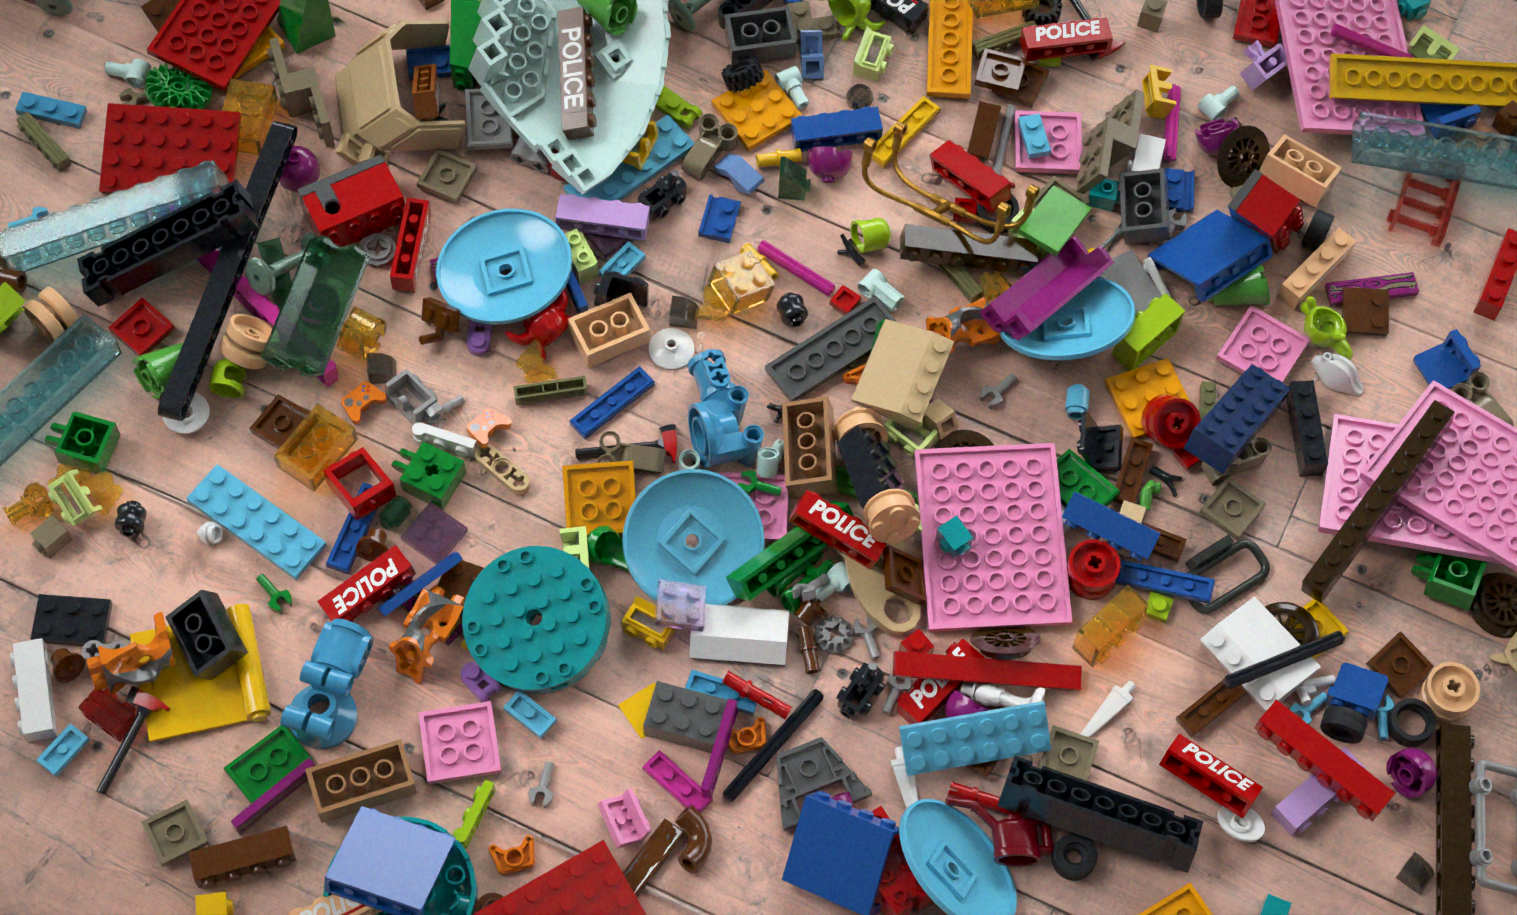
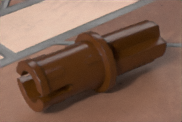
(808, 649)

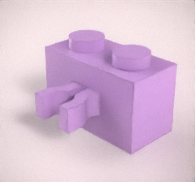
(1263, 64)

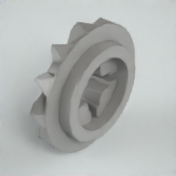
(387, 246)
(837, 644)

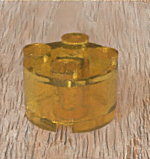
(361, 333)

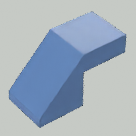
(811, 54)
(741, 174)

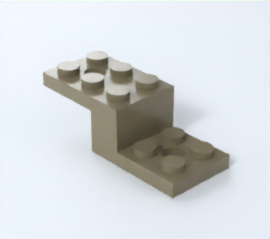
(300, 92)
(1109, 141)

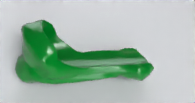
(606, 548)

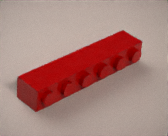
(1324, 760)

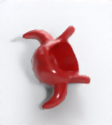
(544, 326)

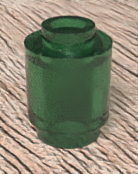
(395, 513)

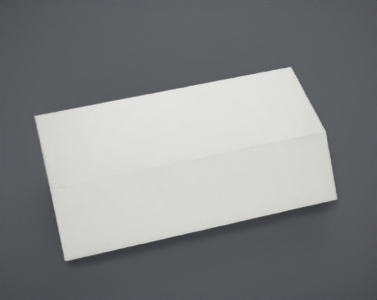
(742, 635)

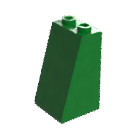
(305, 22)
(462, 48)

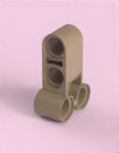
(709, 145)
(1481, 396)
(643, 457)
(1251, 457)

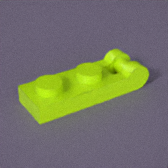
(675, 106)
(474, 815)

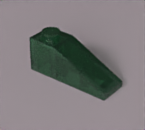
(271, 252)

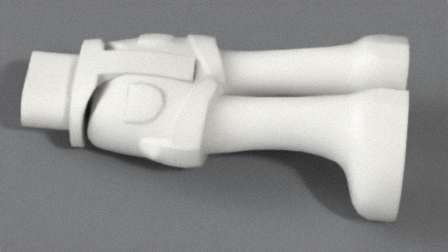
(997, 696)

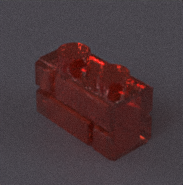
(108, 713)

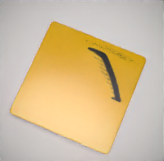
(636, 708)

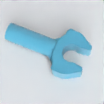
(36, 214)
(1306, 711)
(1382, 718)

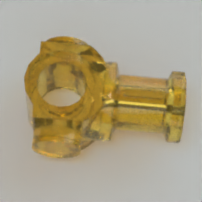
(28, 506)

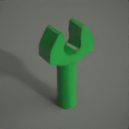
(758, 485)
(274, 594)

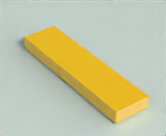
(916, 119)

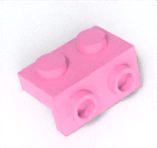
(625, 819)

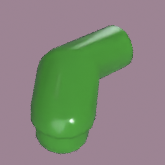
(1146, 493)

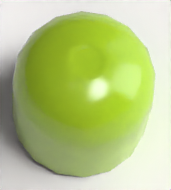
(875, 234)
(227, 379)

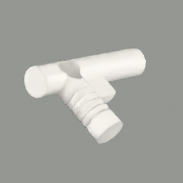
(1150, 267)
(1310, 685)

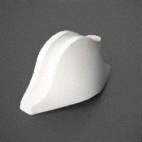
(1338, 373)

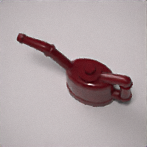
(1013, 837)

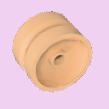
(51, 314)
(245, 341)
(1450, 691)

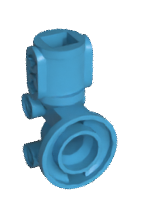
(716, 417)
(331, 674)

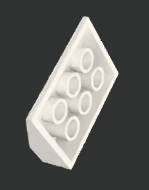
(1251, 637)

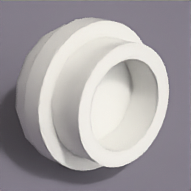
(210, 533)

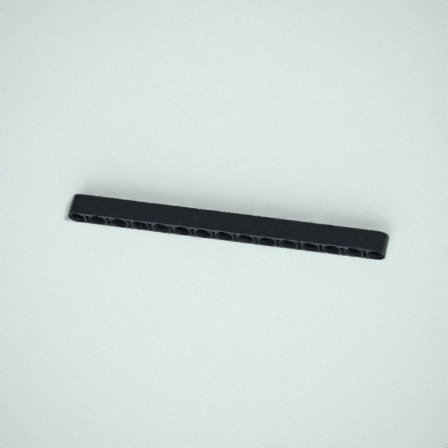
(225, 277)

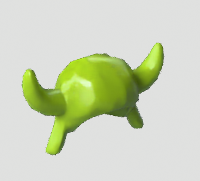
(852, 14)
(1325, 327)

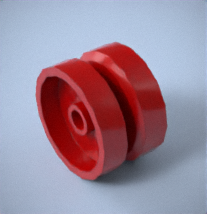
(1169, 420)
(1093, 569)

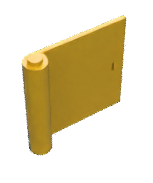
(205, 704)

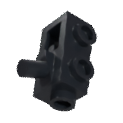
(664, 194)
(863, 686)

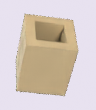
(941, 418)

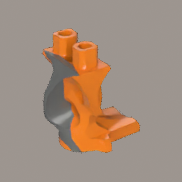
(969, 316)
(414, 647)
(123, 666)

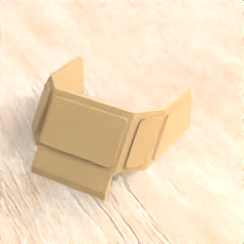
(371, 98)

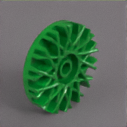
(176, 89)

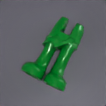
(810, 574)

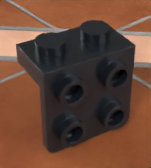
(617, 285)
(1100, 444)

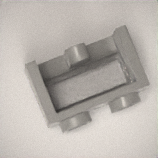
(409, 396)

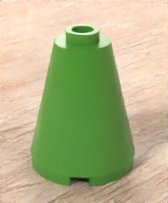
(611, 14)
(1248, 290)
(155, 368)

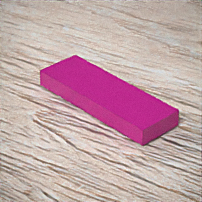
(675, 782)

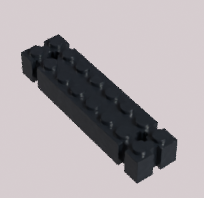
(167, 243)
(1101, 814)

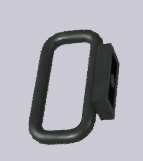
(1216, 554)

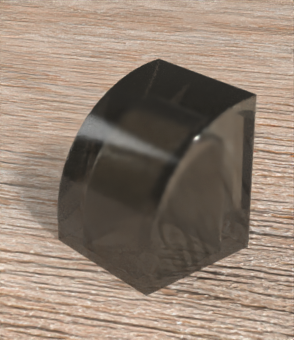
(683, 313)
(380, 368)
(1416, 873)

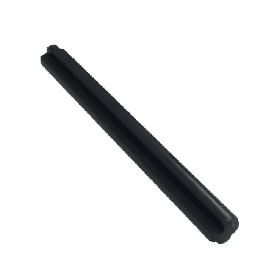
(1283, 659)
(773, 745)

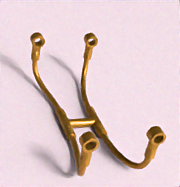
(1003, 209)

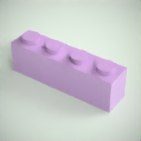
(603, 217)
(1305, 803)

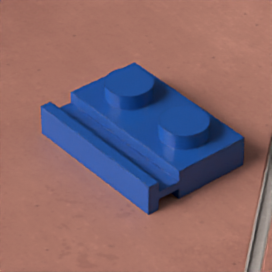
(430, 55)
(1180, 189)
(719, 218)

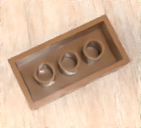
(809, 446)
(361, 780)

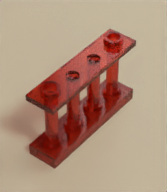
(1442, 212)

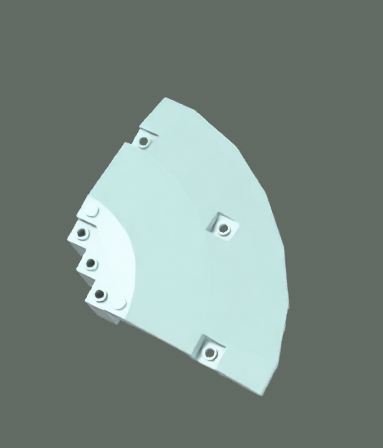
(521, 80)

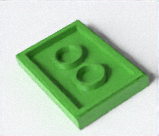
(1054, 220)

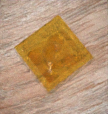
(741, 282)

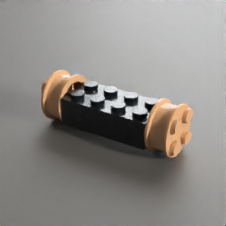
(874, 475)

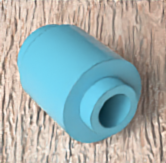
(1077, 401)

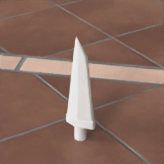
(1113, 704)
(906, 783)

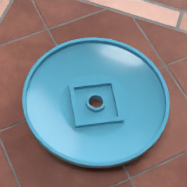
(497, 241)
(1096, 321)
(699, 505)
(955, 861)

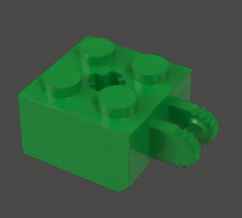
(85, 442)
(430, 474)
(1450, 578)

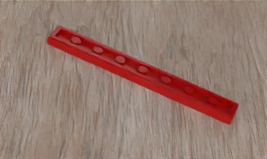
(987, 671)

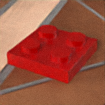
(141, 327)

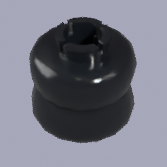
(792, 309)
(130, 518)

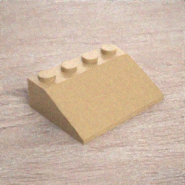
(902, 372)

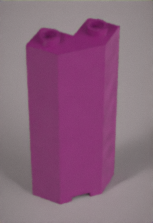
(1045, 289)

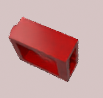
(371, 498)

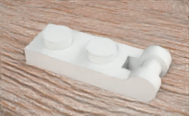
(444, 439)

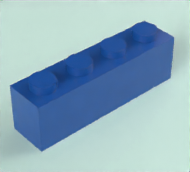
(836, 128)
(1111, 525)

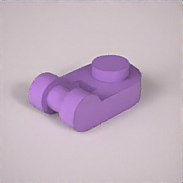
(479, 342)
(474, 676)

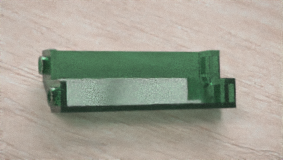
(315, 307)

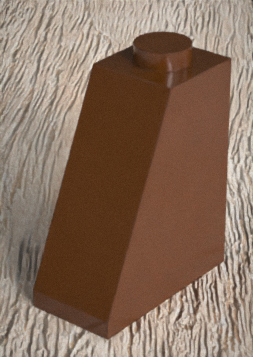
(984, 130)

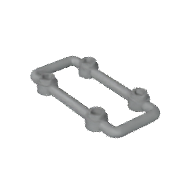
(1481, 855)

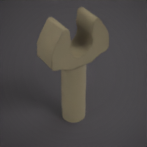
(130, 94)

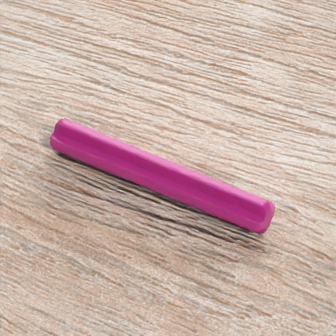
(1366, 42)
(1171, 125)
(796, 268)

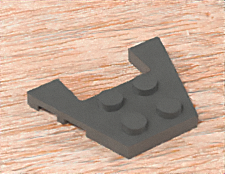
(810, 770)

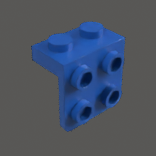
(1451, 115)
(1448, 362)
(1358, 690)

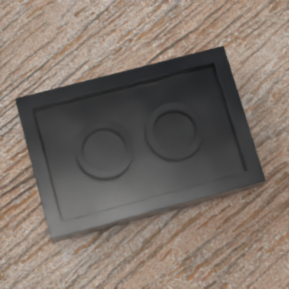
(71, 619)

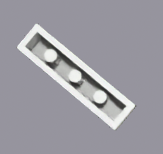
(34, 690)

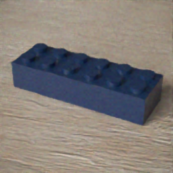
(1237, 418)

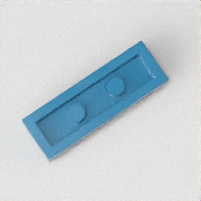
(51, 110)
(713, 686)

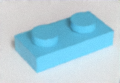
(1034, 136)
(624, 261)
(529, 714)
(63, 750)

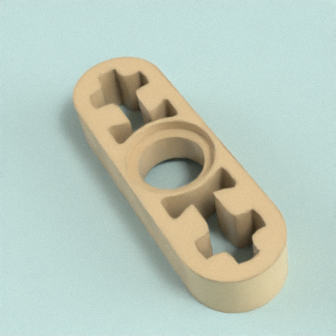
(505, 479)

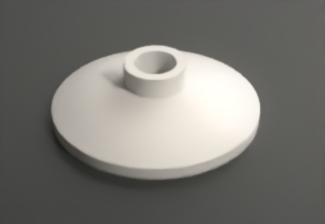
(671, 357)
(199, 413)
(1247, 829)

